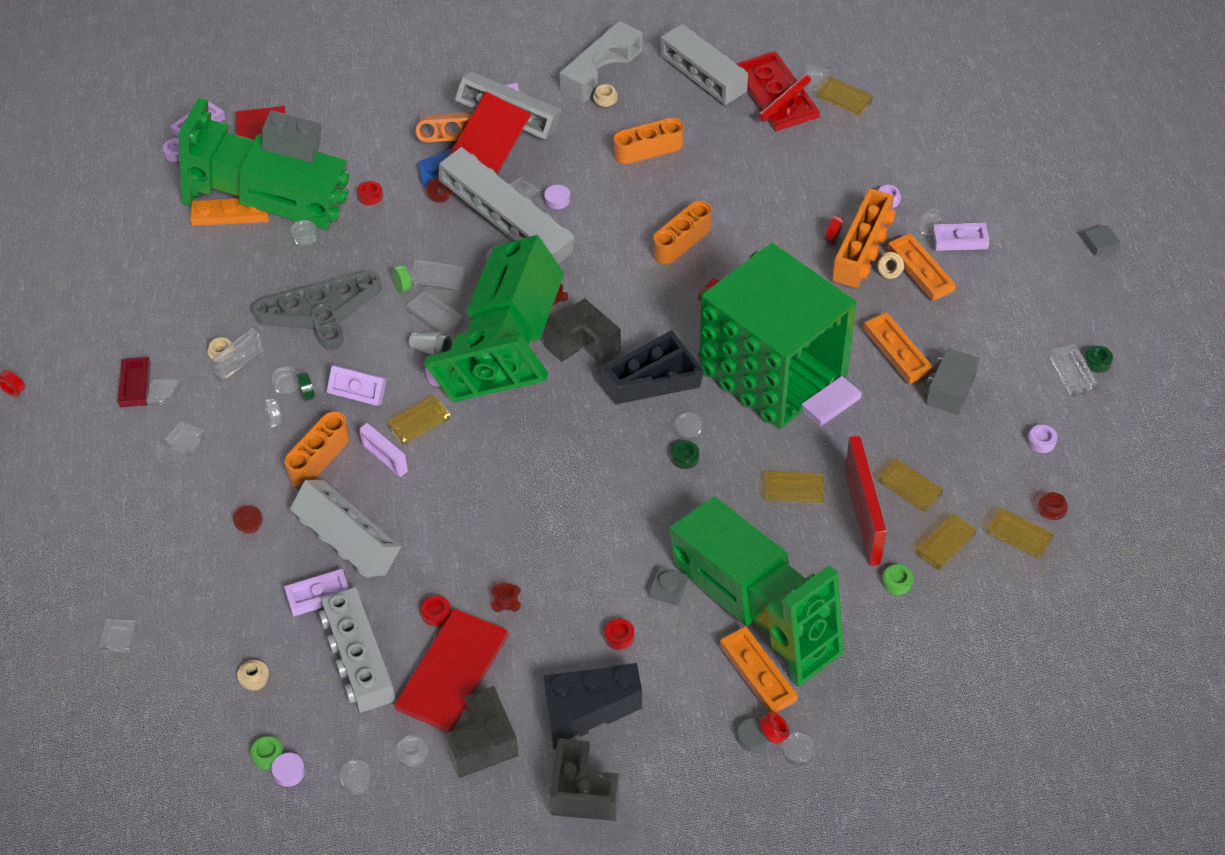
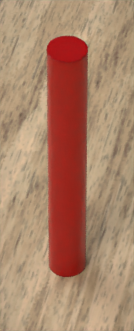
(784, 98)

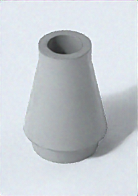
(431, 342)

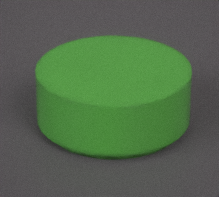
(401, 278)
(897, 579)
(265, 751)

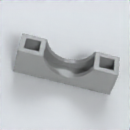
(618, 44)

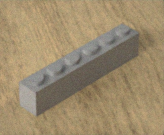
(502, 203)

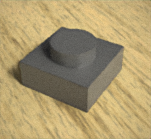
(668, 586)

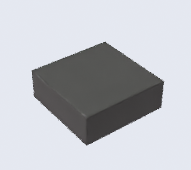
(1101, 240)

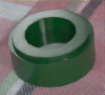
(1098, 358)
(305, 386)
(685, 454)

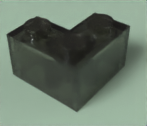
(582, 328)
(486, 739)
(577, 789)

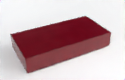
(134, 382)

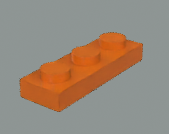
(224, 212)
(922, 267)
(898, 348)
(758, 670)

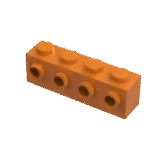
(863, 238)

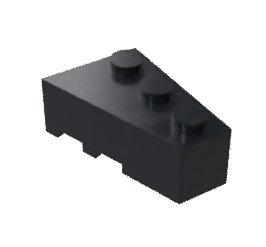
(652, 371)
(590, 698)

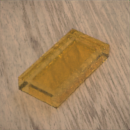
(845, 96)
(418, 420)
(910, 485)
(794, 487)
(1020, 533)
(946, 542)

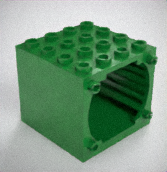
(775, 334)

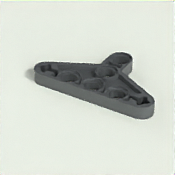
(307, 310)

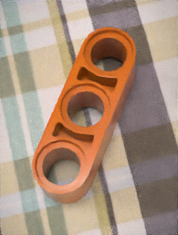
(439, 123)
(648, 140)
(682, 232)
(317, 448)

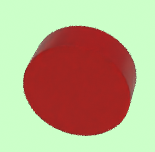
(370, 193)
(834, 229)
(11, 383)
(435, 610)
(619, 634)
(774, 727)

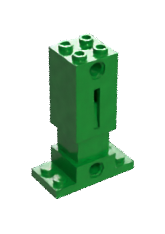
(260, 178)
(505, 317)
(757, 584)

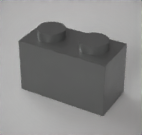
(291, 136)
(952, 380)

